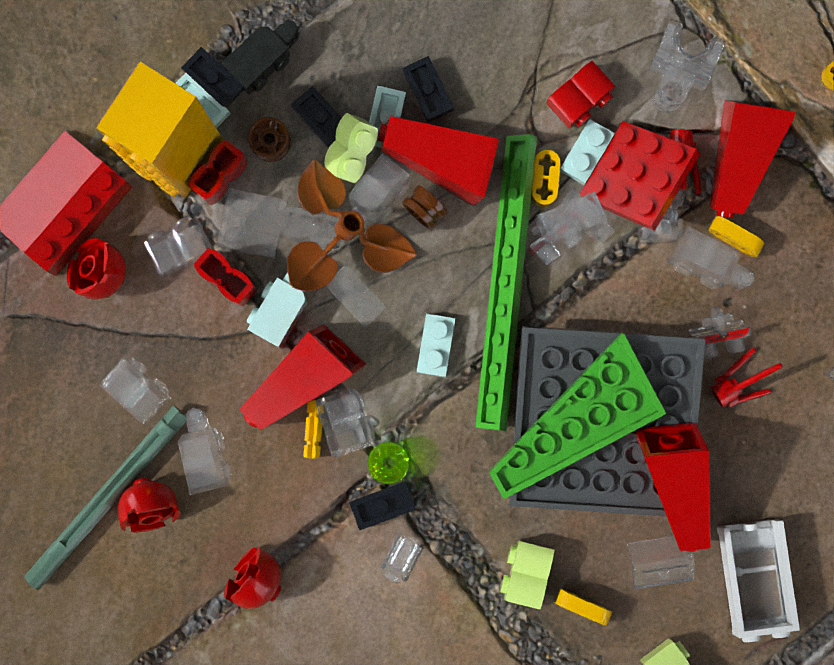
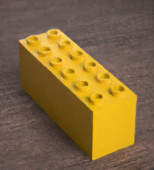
(159, 130)

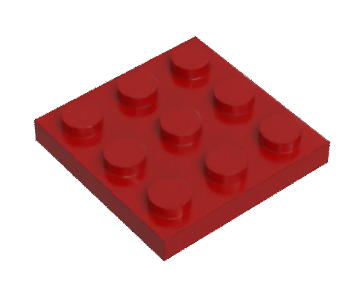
(640, 174)

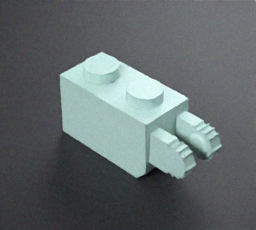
(277, 312)

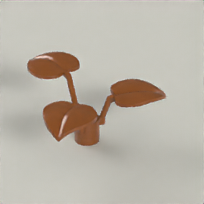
(310, 266)

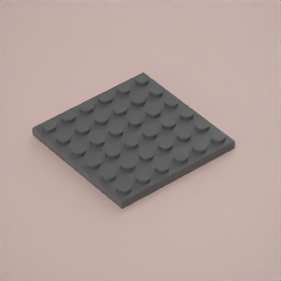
(617, 474)

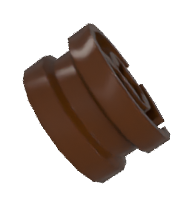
(269, 127)
(425, 207)

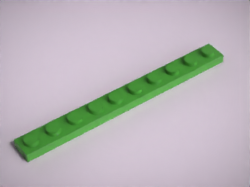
(506, 282)

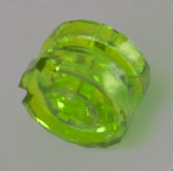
(376, 466)

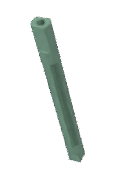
(105, 498)

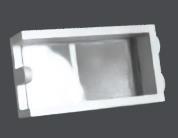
(758, 579)

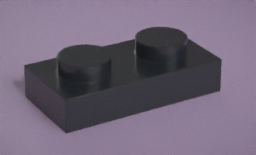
(213, 77)
(428, 89)
(317, 115)
(382, 505)

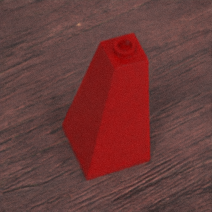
(744, 152)
(443, 155)
(305, 373)
(681, 476)

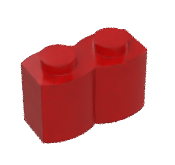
(581, 95)
(223, 166)
(220, 273)

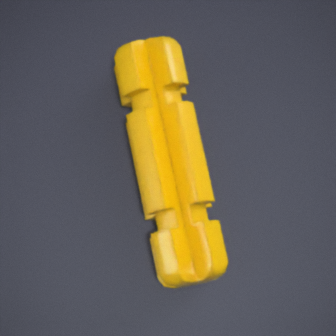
(312, 432)

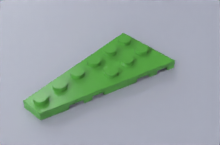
(593, 412)

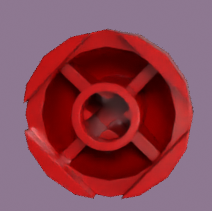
(97, 270)
(147, 505)
(256, 580)

